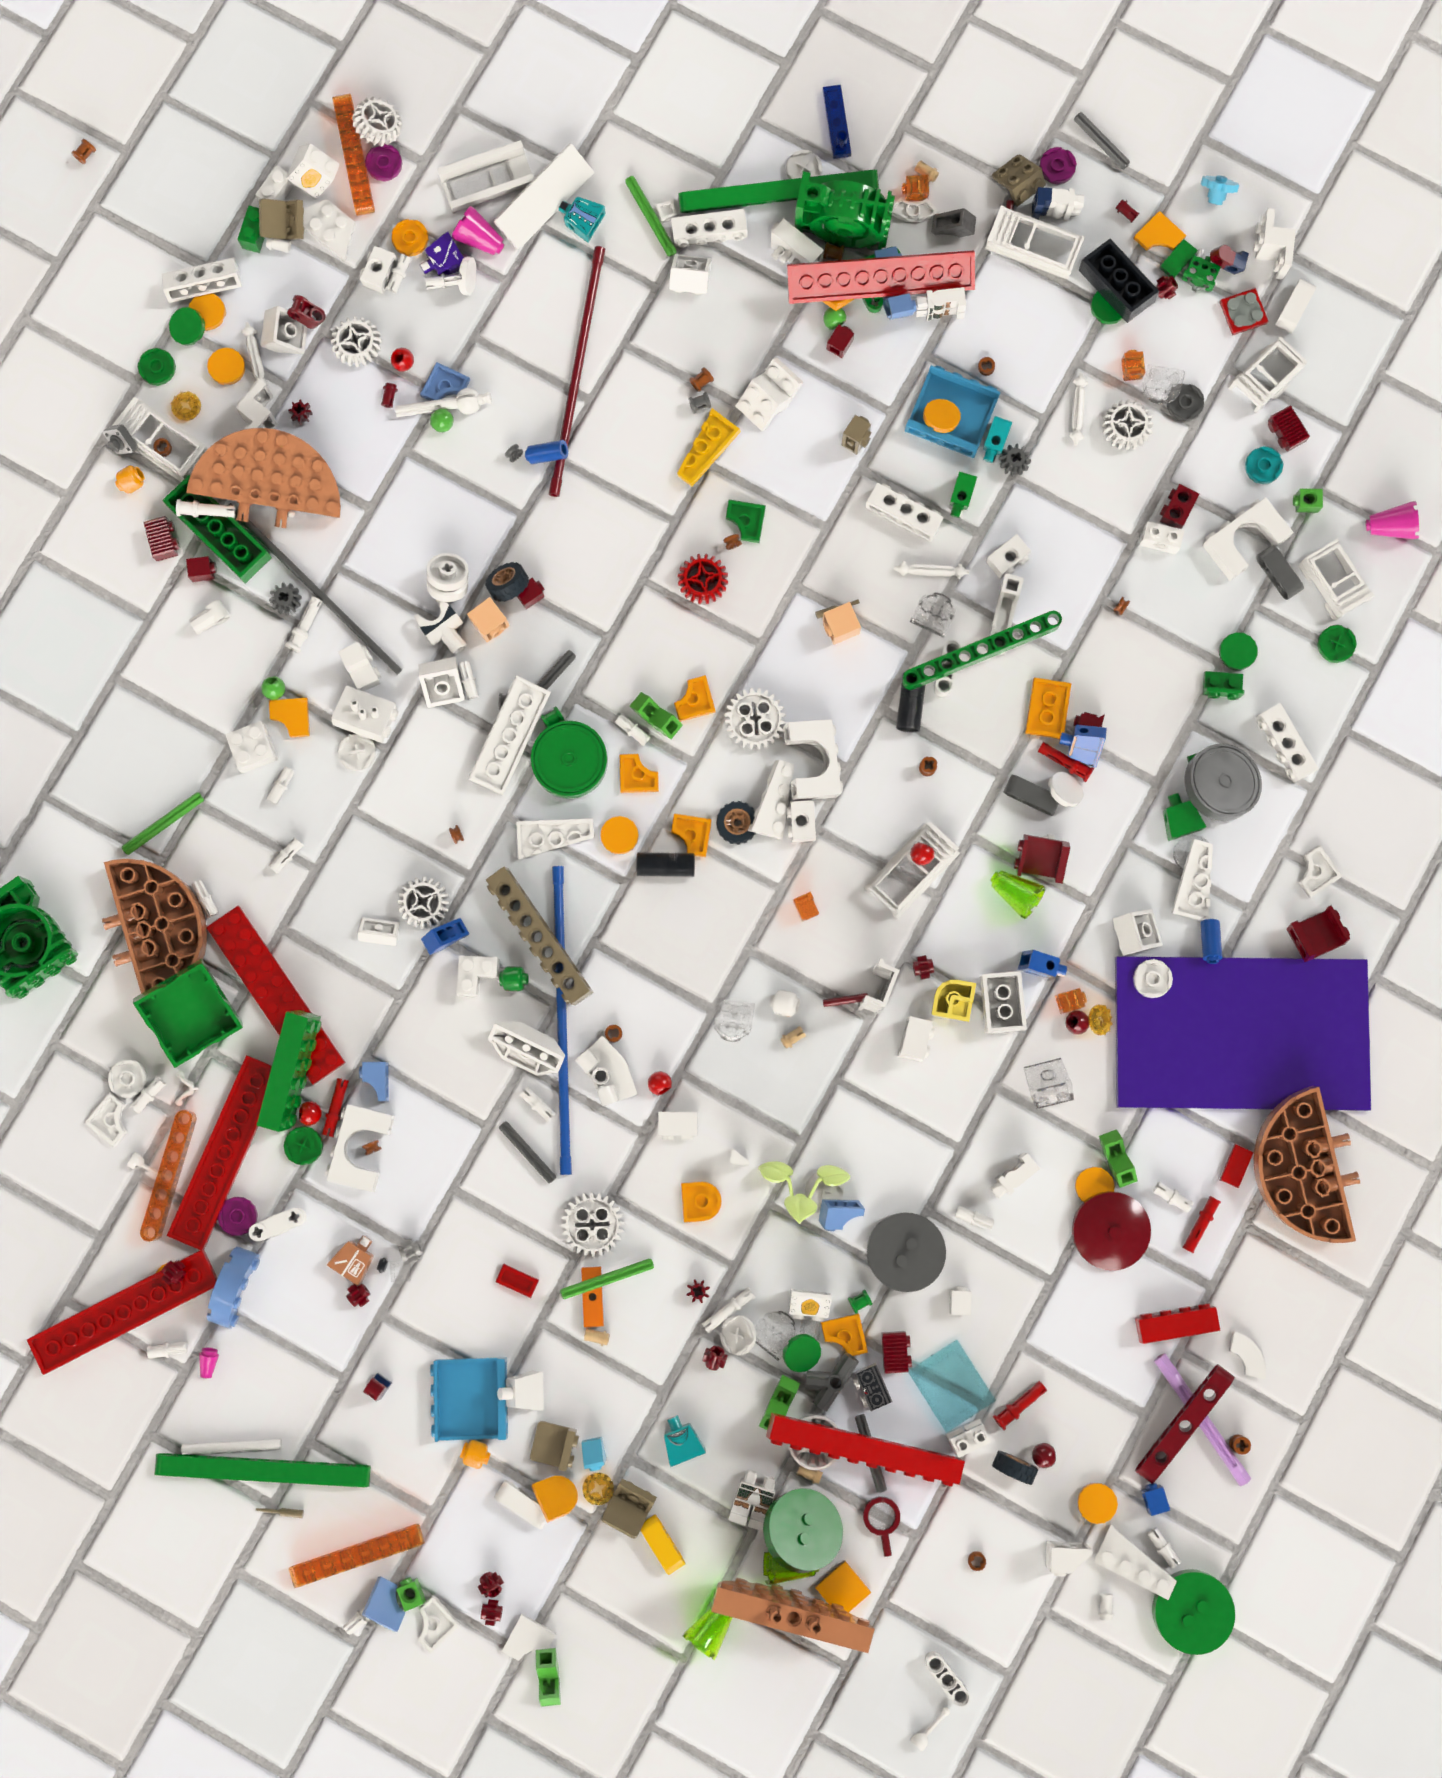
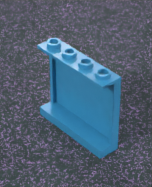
(973, 401)
(468, 1400)

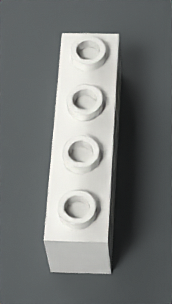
(715, 220)
(201, 280)
(909, 521)
(1287, 732)

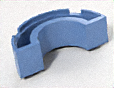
(896, 306)
(229, 1285)

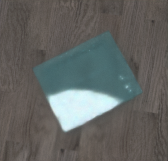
(951, 1386)

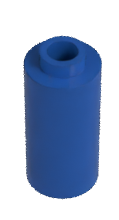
(546, 452)
(1211, 940)

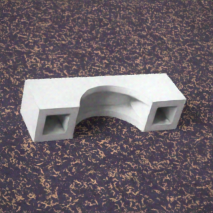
(1006, 605)

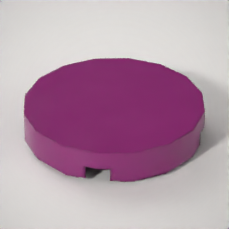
(383, 162)
(1058, 165)
(237, 1216)

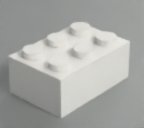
(1003, 1002)

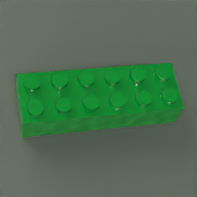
(221, 535)
(289, 1070)

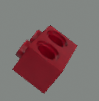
(1182, 509)

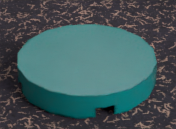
(1264, 465)

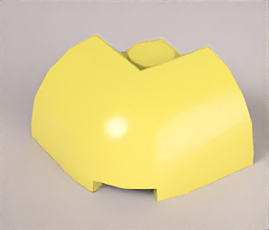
(954, 1000)

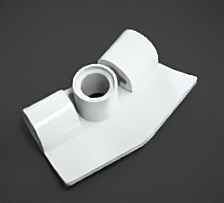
(618, 1080)

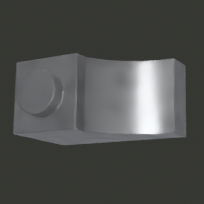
(955, 222)

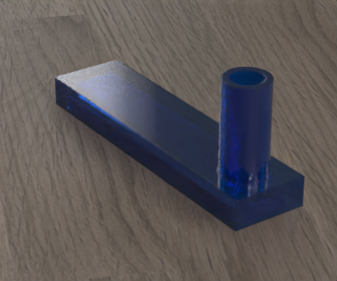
(836, 121)

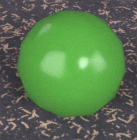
(833, 318)
(441, 420)
(273, 688)

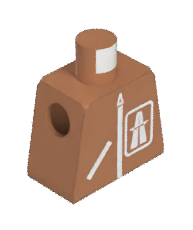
(353, 1260)

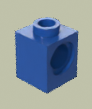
(1155, 1499)

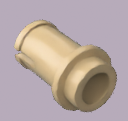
(924, 169)
(791, 1038)
(597, 1336)
(813, 1475)

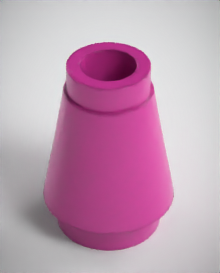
(208, 1359)

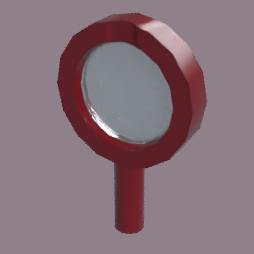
(882, 1518)

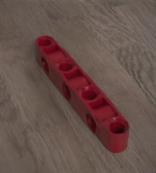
(1195, 1412)

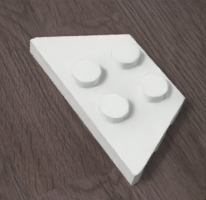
(329, 227)

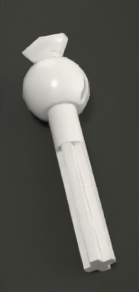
(466, 401)

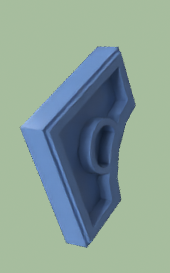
(443, 382)
(383, 1605)

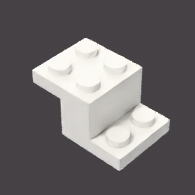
(1274, 244)
(769, 394)
(253, 407)

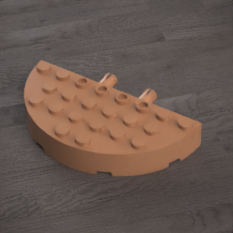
(267, 470)
(158, 919)
(1300, 1169)
(792, 1613)

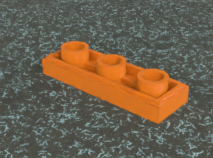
(592, 1309)

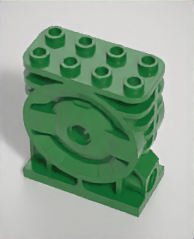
(844, 212)
(55, 952)

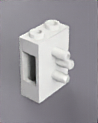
(793, 245)
(364, 714)

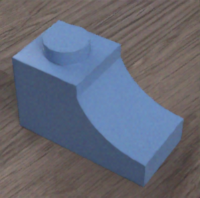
(378, 1076)
(837, 1213)

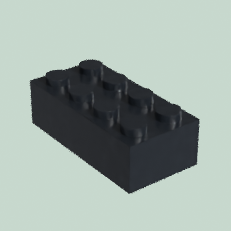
(1118, 280)

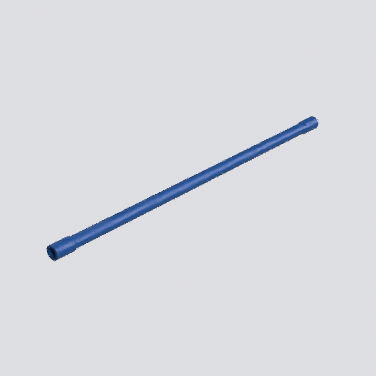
(565, 1158)

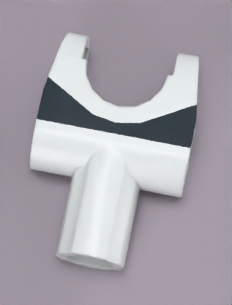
(443, 628)

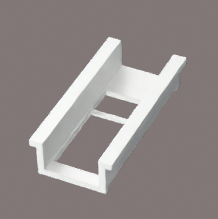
(1003, 232)
(133, 418)

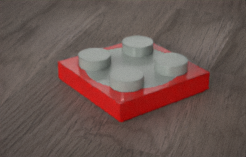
(1243, 311)

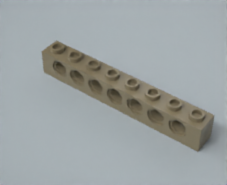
(581, 988)

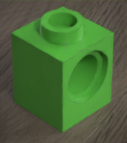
(1315, 497)
(410, 1602)

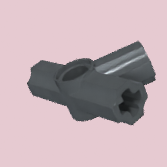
(821, 1381)

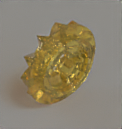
(186, 414)
(1096, 1024)
(594, 1497)

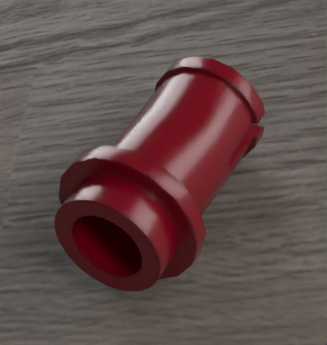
(1125, 209)
(388, 396)

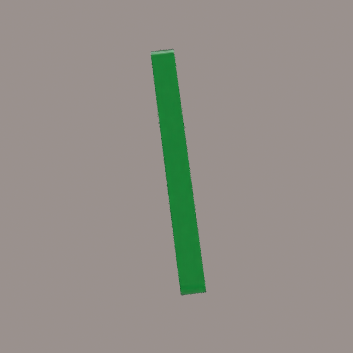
(762, 192)
(262, 1470)

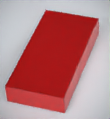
(1236, 1166)
(517, 1280)

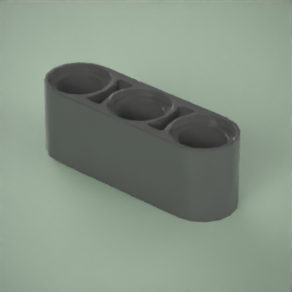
(1279, 572)
(1031, 795)

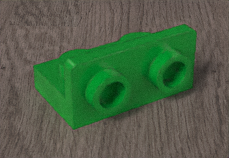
(1223, 684)

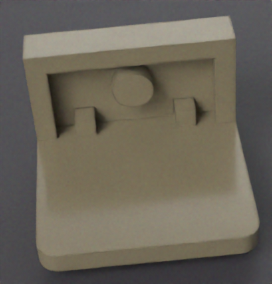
(1020, 178)
(281, 219)
(554, 1445)
(628, 1508)

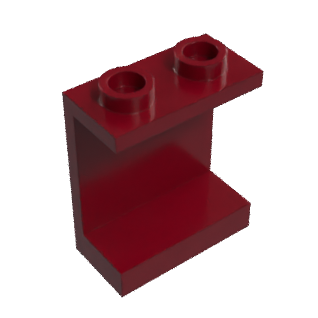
(1042, 857)
(1318, 934)

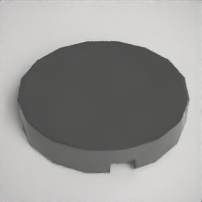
(1187, 404)

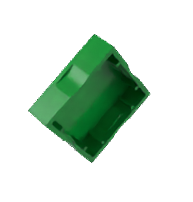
(187, 1013)

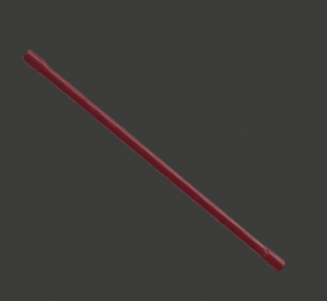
(597, 262)

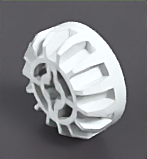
(808, 1460)

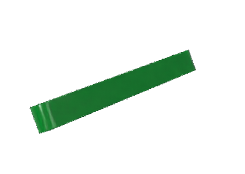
(988, 643)

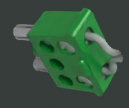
(1201, 273)

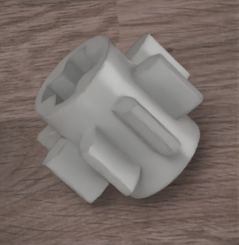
(410, 1251)

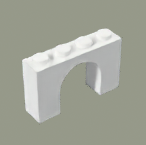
(1259, 516)
(820, 735)
(341, 1168)

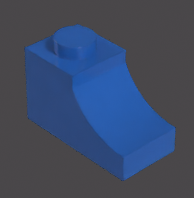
(444, 936)

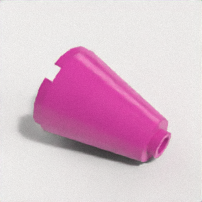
(477, 233)
(1395, 522)

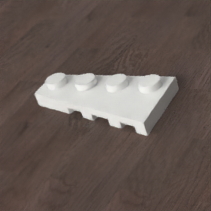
(772, 812)
(546, 835)
(1195, 883)
(1127, 1560)

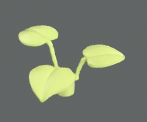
(798, 1205)

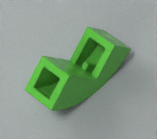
(656, 716)
(1117, 1159)
(780, 1400)
(548, 1677)

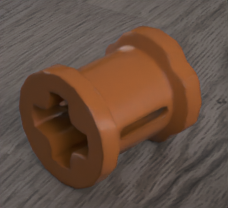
(83, 151)
(833, 251)
(701, 379)
(928, 760)
(1244, 1449)

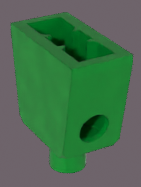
(964, 486)
(1181, 818)

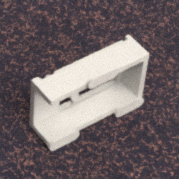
(1255, 390)
(1350, 599)

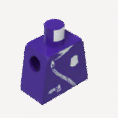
(442, 256)

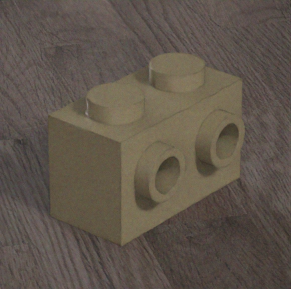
(856, 434)

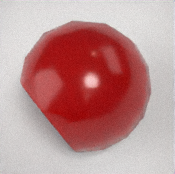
(402, 359)
(922, 854)
(659, 1083)
(309, 1113)

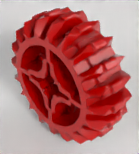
(710, 577)

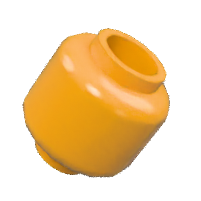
(129, 479)
(475, 1454)

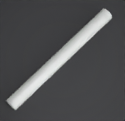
(231, 1446)

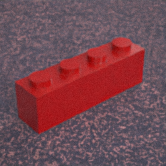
(1177, 1324)

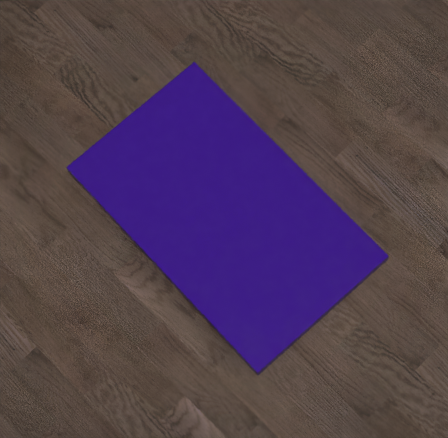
(1244, 1034)

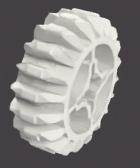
(375, 127)
(349, 344)
(1143, 422)
(416, 907)

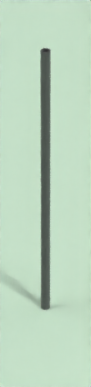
(320, 594)

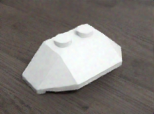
(526, 1047)

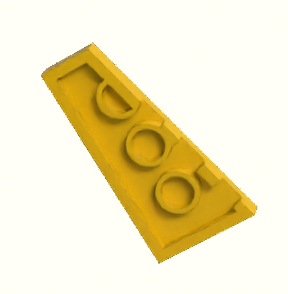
(708, 446)

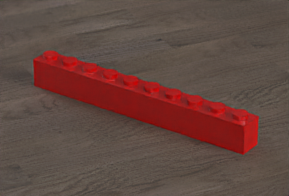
(865, 1448)

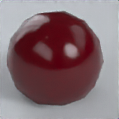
(1077, 1022)
(1044, 1455)

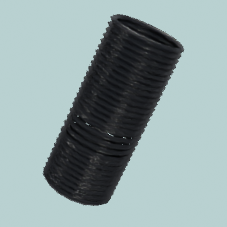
(910, 707)
(665, 865)

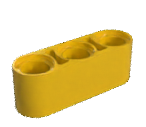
(662, 1544)

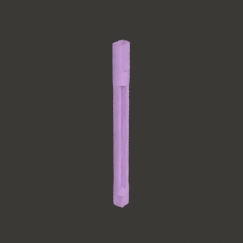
(1207, 1426)

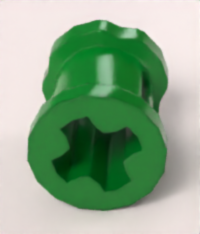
(552, 717)
(860, 1301)

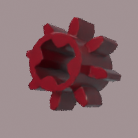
(1166, 287)
(304, 415)
(923, 967)
(173, 1272)
(358, 1295)
(700, 1296)
(714, 1358)
(490, 1584)
(491, 1612)

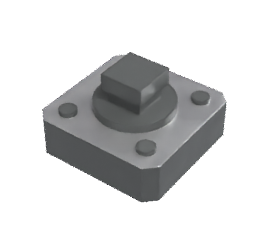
(120, 439)

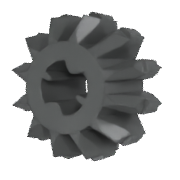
(1017, 466)
(292, 595)

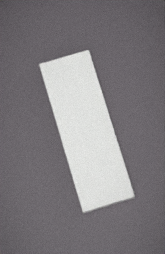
(543, 196)
(509, 735)

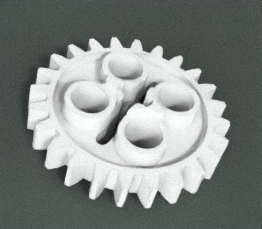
(737, 720)
(593, 1242)

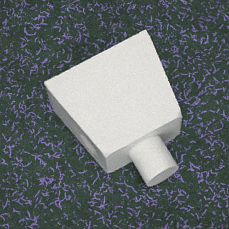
(523, 1391)

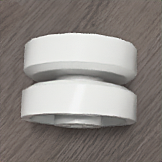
(447, 577)

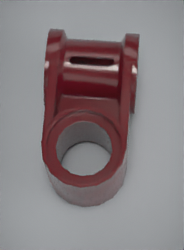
(305, 311)

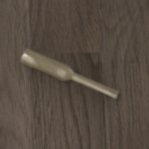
(819, 614)
(284, 1512)

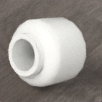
(785, 1003)

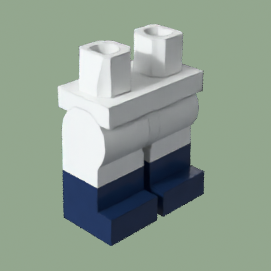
(1056, 203)

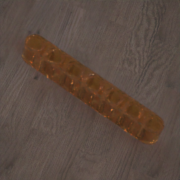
(353, 155)
(161, 1183)
(356, 1555)

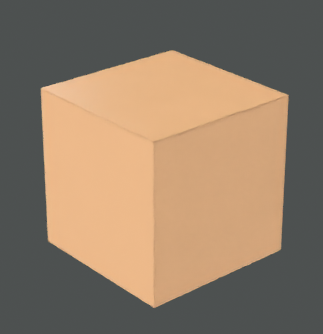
(488, 619)
(841, 623)

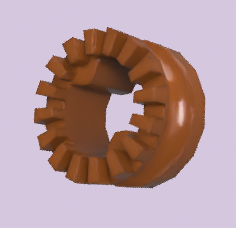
(985, 360)
(167, 450)
(732, 541)
(1122, 606)
(456, 835)
(614, 1039)
(370, 1147)
(982, 1563)

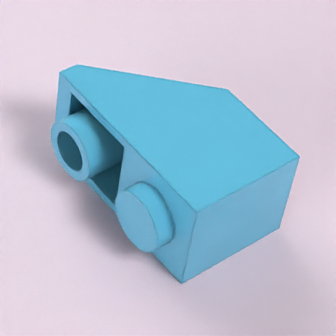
(593, 1453)

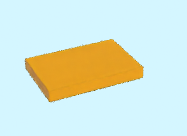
(1048, 708)

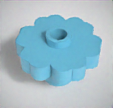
(1218, 188)

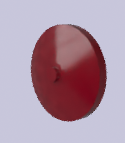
(1111, 1230)

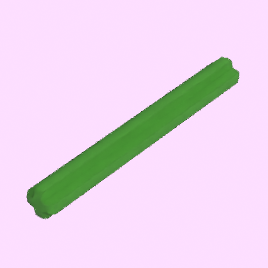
(650, 216)
(162, 823)
(607, 1278)

